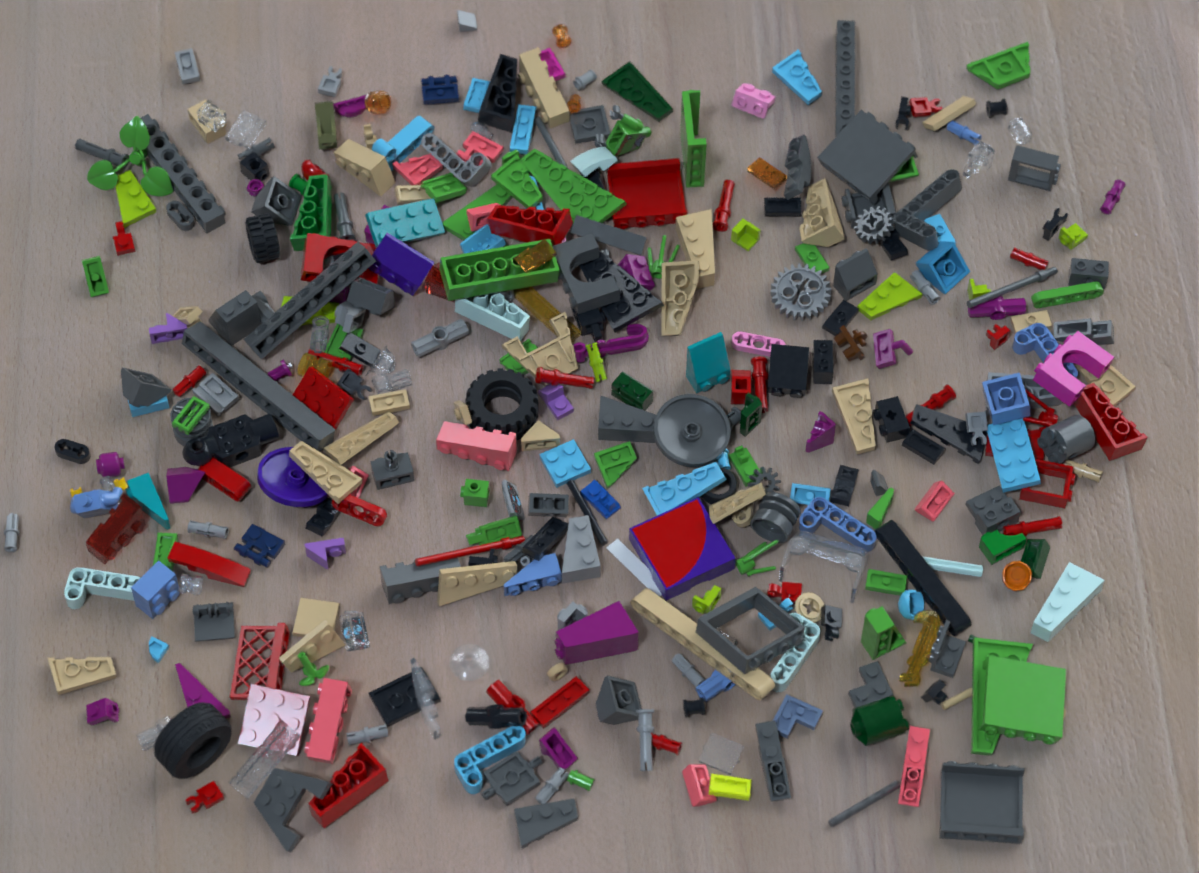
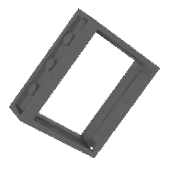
(751, 599)

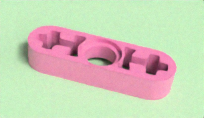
(743, 346)

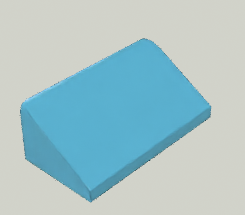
(159, 405)
(806, 493)

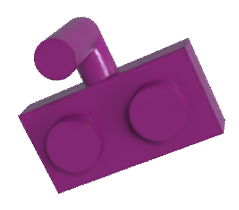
(885, 348)

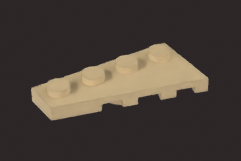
(352, 443)

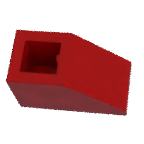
(740, 385)

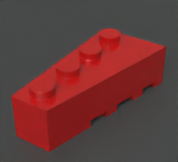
(530, 224)
(1110, 427)
(350, 785)

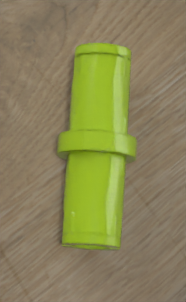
(596, 362)

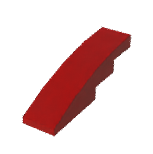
(208, 563)

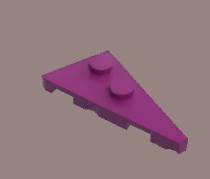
(196, 693)

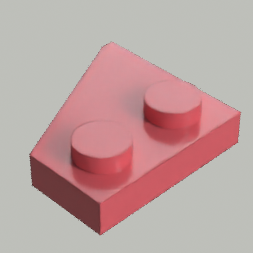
(418, 168)

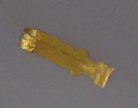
(922, 647)

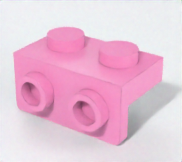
(753, 100)

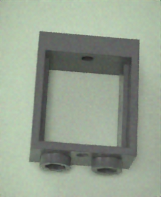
(1030, 176)

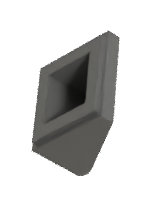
(878, 483)

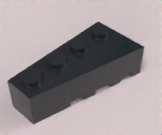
(499, 101)

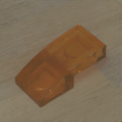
(536, 256)

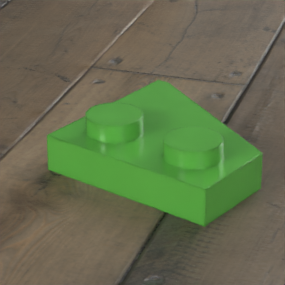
(615, 462)

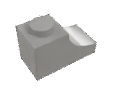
(349, 316)

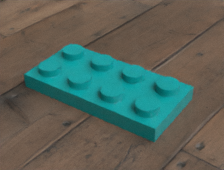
(406, 222)

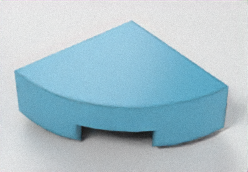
(157, 648)

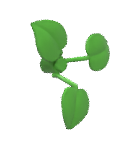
(135, 135)

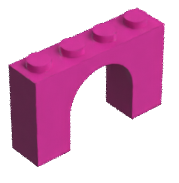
(1077, 350)

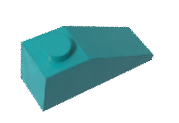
(144, 493)

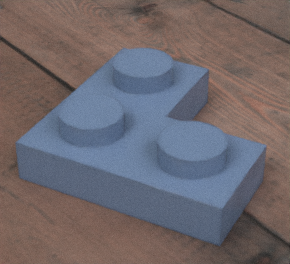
(793, 712)

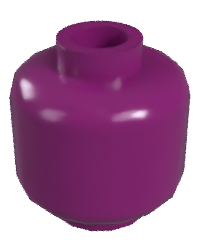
(110, 464)

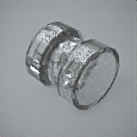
(190, 584)

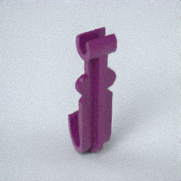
(617, 345)

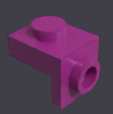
(102, 710)

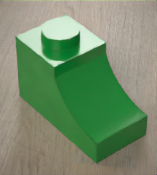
(999, 546)

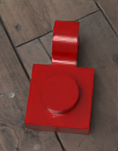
(123, 242)
(787, 590)

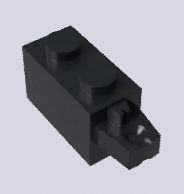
(590, 323)

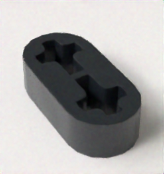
(72, 451)

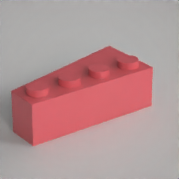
(478, 445)
(327, 720)

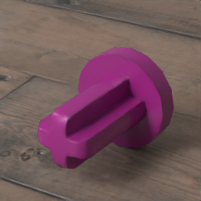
(281, 371)

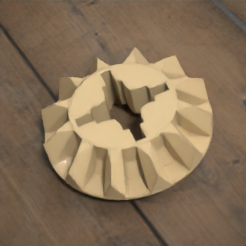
(816, 604)

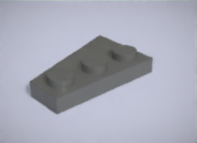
(541, 819)

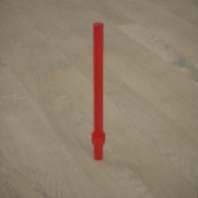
(504, 543)

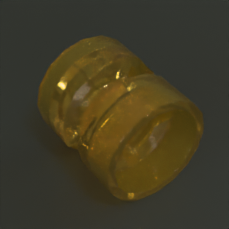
(309, 360)

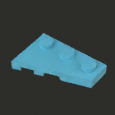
(795, 74)

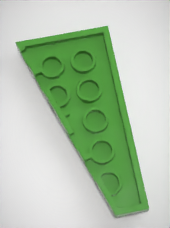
(571, 189)

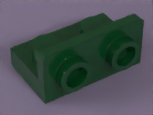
(750, 414)

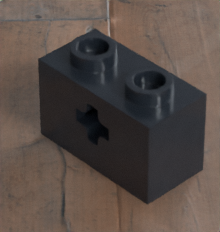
(822, 361)
(891, 419)

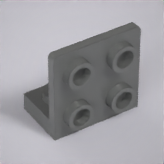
(946, 652)

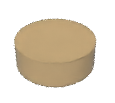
(557, 672)

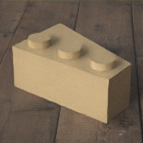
(365, 166)

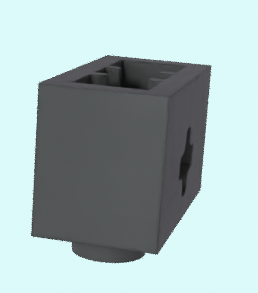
(1088, 271)
(548, 505)

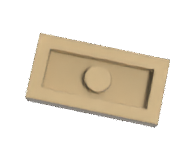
(389, 402)

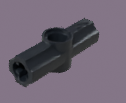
(496, 716)

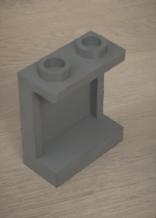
(856, 204)

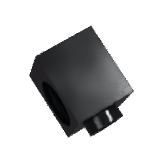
(253, 162)

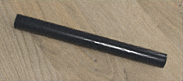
(586, 511)

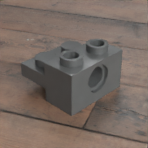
(993, 510)

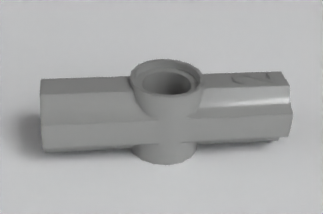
(448, 333)

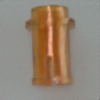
(574, 103)

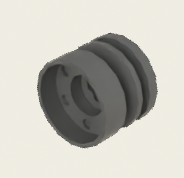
(199, 430)
(775, 517)

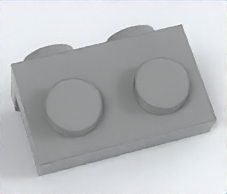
(571, 614)

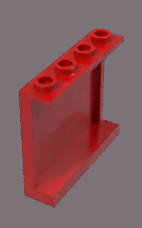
(650, 191)

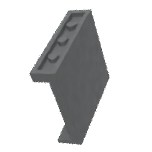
(866, 155)
(981, 802)

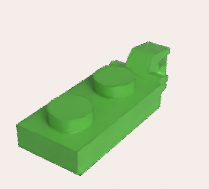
(495, 531)

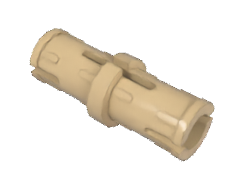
(1084, 471)

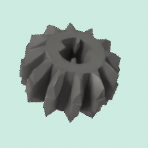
(767, 477)

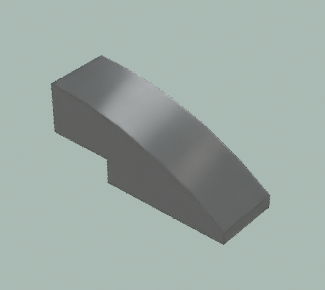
(1099, 332)

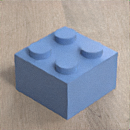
(1006, 398)
(155, 590)

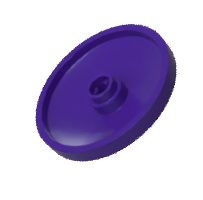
(287, 482)

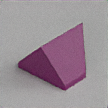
(822, 433)
(182, 483)

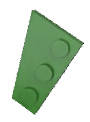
(517, 182)

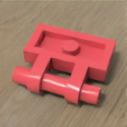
(481, 144)

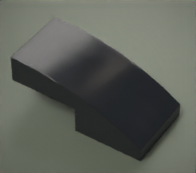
(893, 246)
(844, 485)
(323, 519)

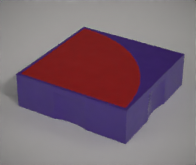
(682, 548)

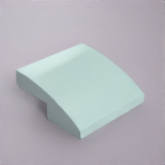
(592, 159)

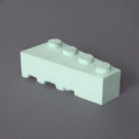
(495, 313)

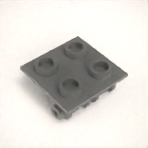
(214, 621)

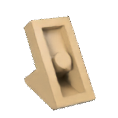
(188, 315)

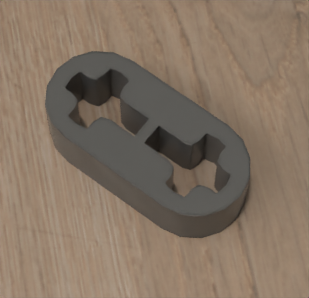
(182, 213)

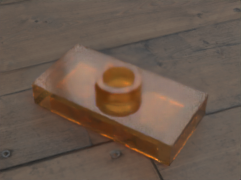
(767, 173)

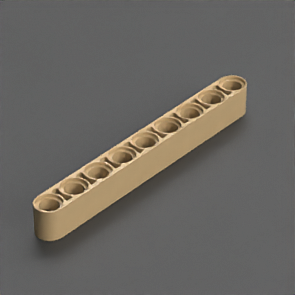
(684, 631)

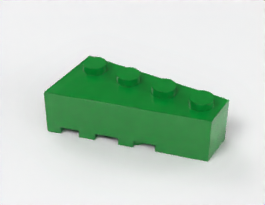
(314, 211)

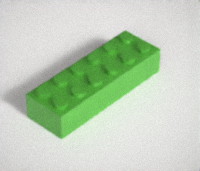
(492, 272)

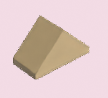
(539, 438)

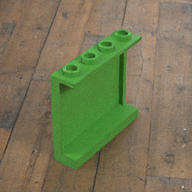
(692, 149)
(1023, 700)

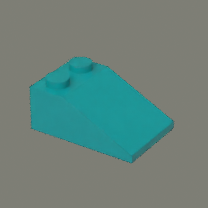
(707, 363)

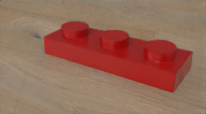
(560, 702)

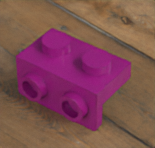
(638, 268)

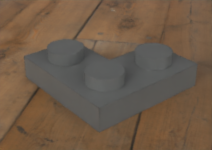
(875, 686)

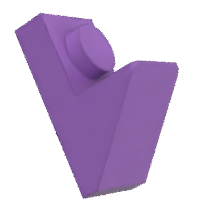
(172, 331)
(556, 401)
(320, 550)

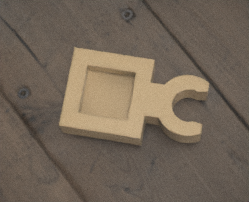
(369, 138)

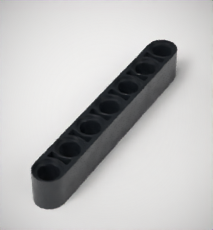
(922, 577)

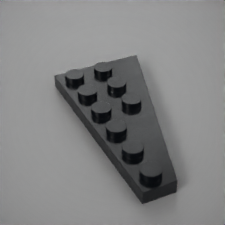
(634, 298)

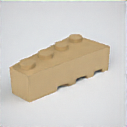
(542, 88)
(696, 240)

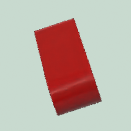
(225, 479)

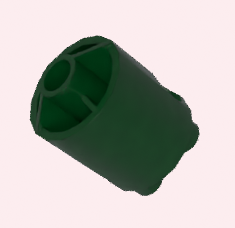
(878, 721)

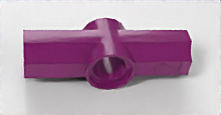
(999, 308)

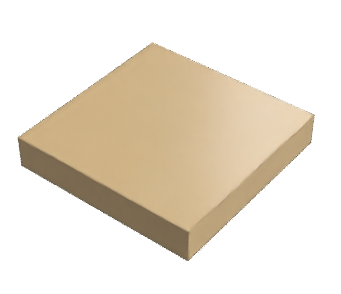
(312, 613)

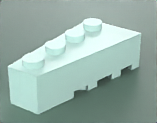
(1068, 597)

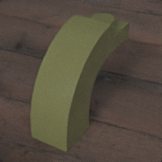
(326, 125)

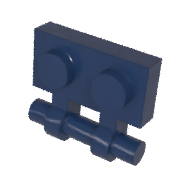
(440, 93)
(262, 541)

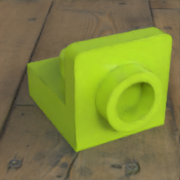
(1072, 236)
(708, 602)

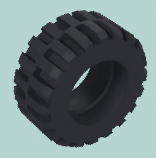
(503, 384)

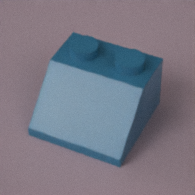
(943, 266)

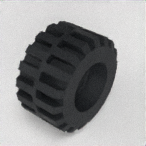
(262, 238)

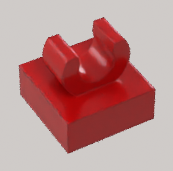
(999, 337)

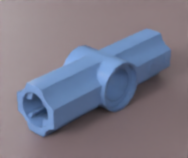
(713, 686)

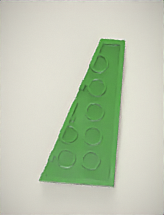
(980, 741)

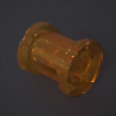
(561, 36)

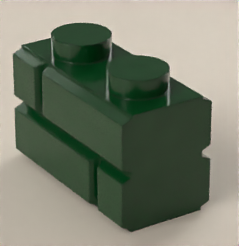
(632, 392)

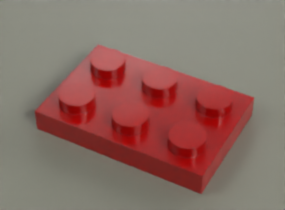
(323, 397)

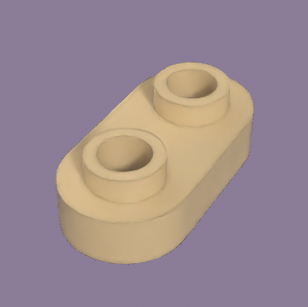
(746, 511)

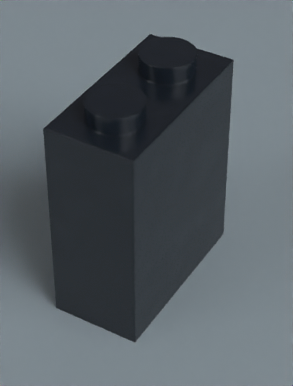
(788, 370)

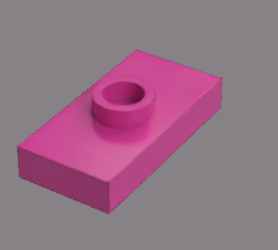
(554, 67)

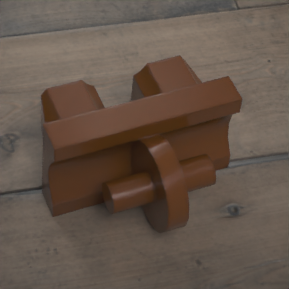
(853, 351)

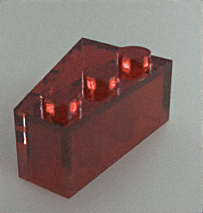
(117, 530)

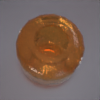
(377, 102)

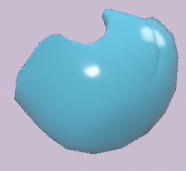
(910, 603)

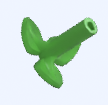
(310, 670)

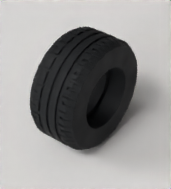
(192, 740)

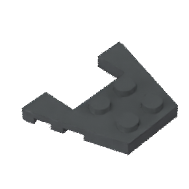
(280, 798)

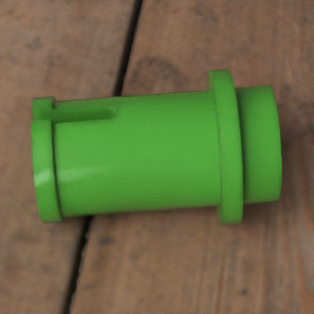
(580, 780)

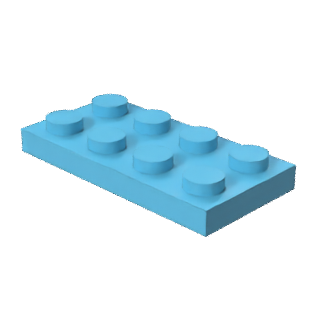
(1013, 455)

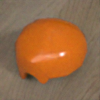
(1016, 575)

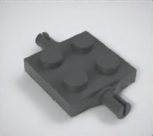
(511, 778)

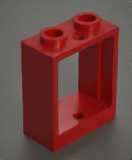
(1055, 470)

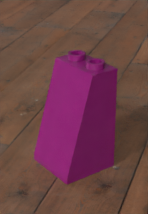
(597, 636)

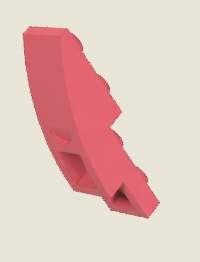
(913, 766)

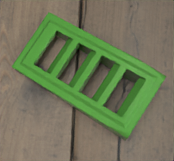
(878, 511)

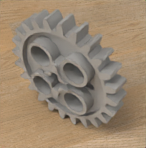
(785, 285)

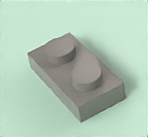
(187, 66)

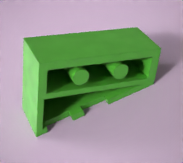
(880, 633)

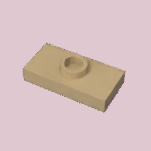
(410, 194)
(1025, 320)
(461, 412)

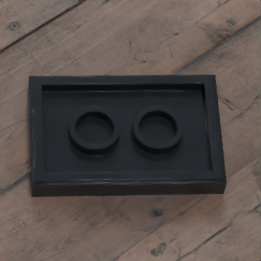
(397, 699)

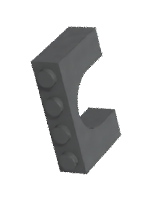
(584, 295)

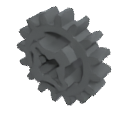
(874, 225)

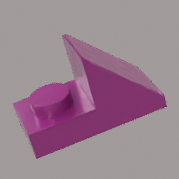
(557, 749)

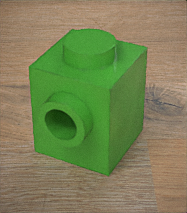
(475, 492)

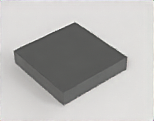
(589, 123)

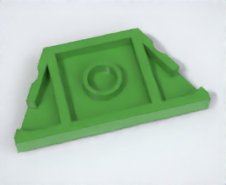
(1003, 67)

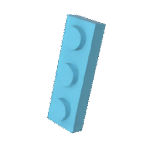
(523, 128)

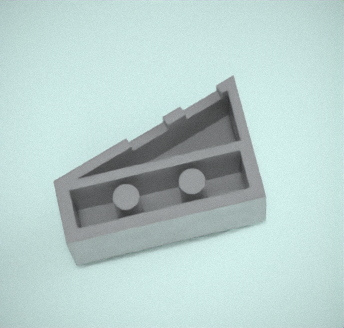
(580, 554)

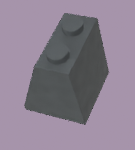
(236, 318)

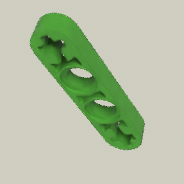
(1067, 294)

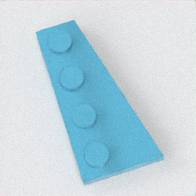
(683, 488)

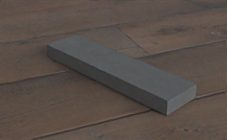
(609, 235)

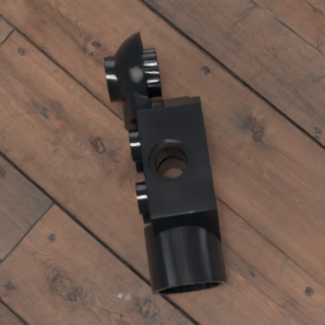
(232, 441)

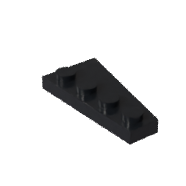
(948, 430)

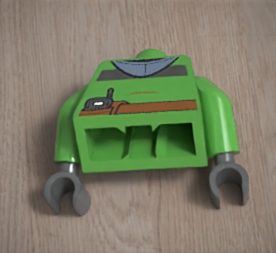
(626, 134)

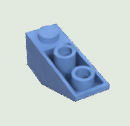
(535, 575)

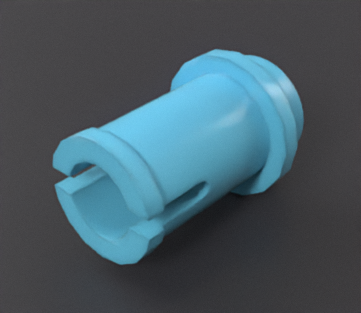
(723, 460)

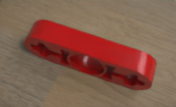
(366, 506)

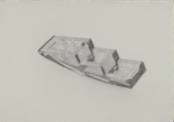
(424, 694)

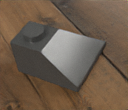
(278, 201)
(142, 387)
(617, 701)

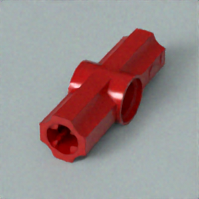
(503, 696)

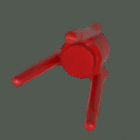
(1045, 418)

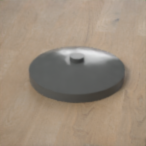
(691, 430)

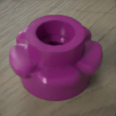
(252, 185)

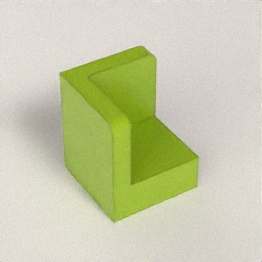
(745, 234)
(976, 290)

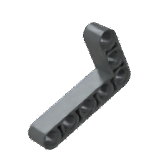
(910, 219)

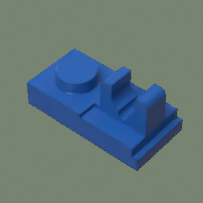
(600, 499)

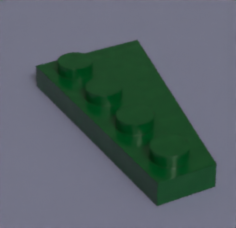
(636, 89)

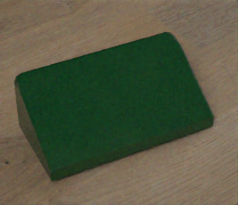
(1035, 556)

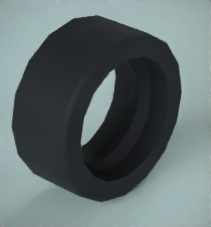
(712, 498)

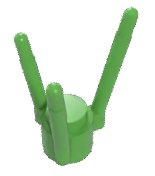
(656, 268)
(746, 563)

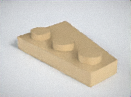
(735, 502)
(315, 644)

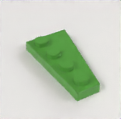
(459, 224)

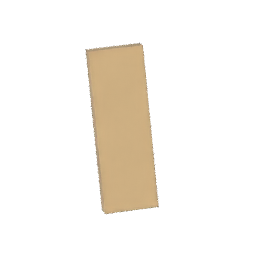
(949, 113)

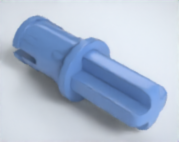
(963, 132)

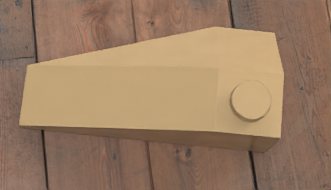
(821, 218)
(678, 289)

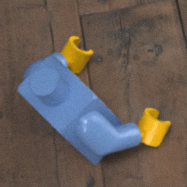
(96, 501)

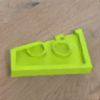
(132, 199)
(887, 296)

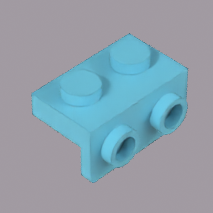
(482, 240)

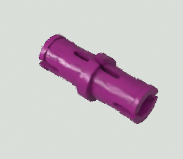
(1112, 196)

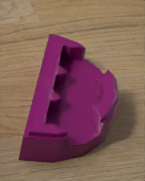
(351, 107)

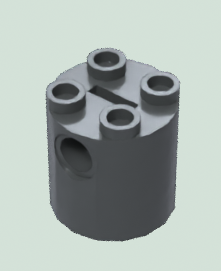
(1067, 439)

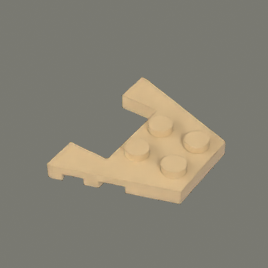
(553, 355)

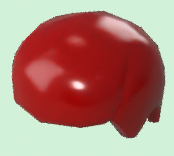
(310, 169)

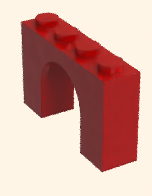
(320, 247)

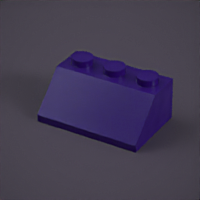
(400, 264)

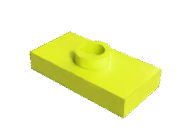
(729, 787)

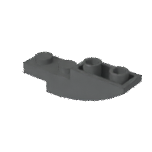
(799, 167)
(772, 761)

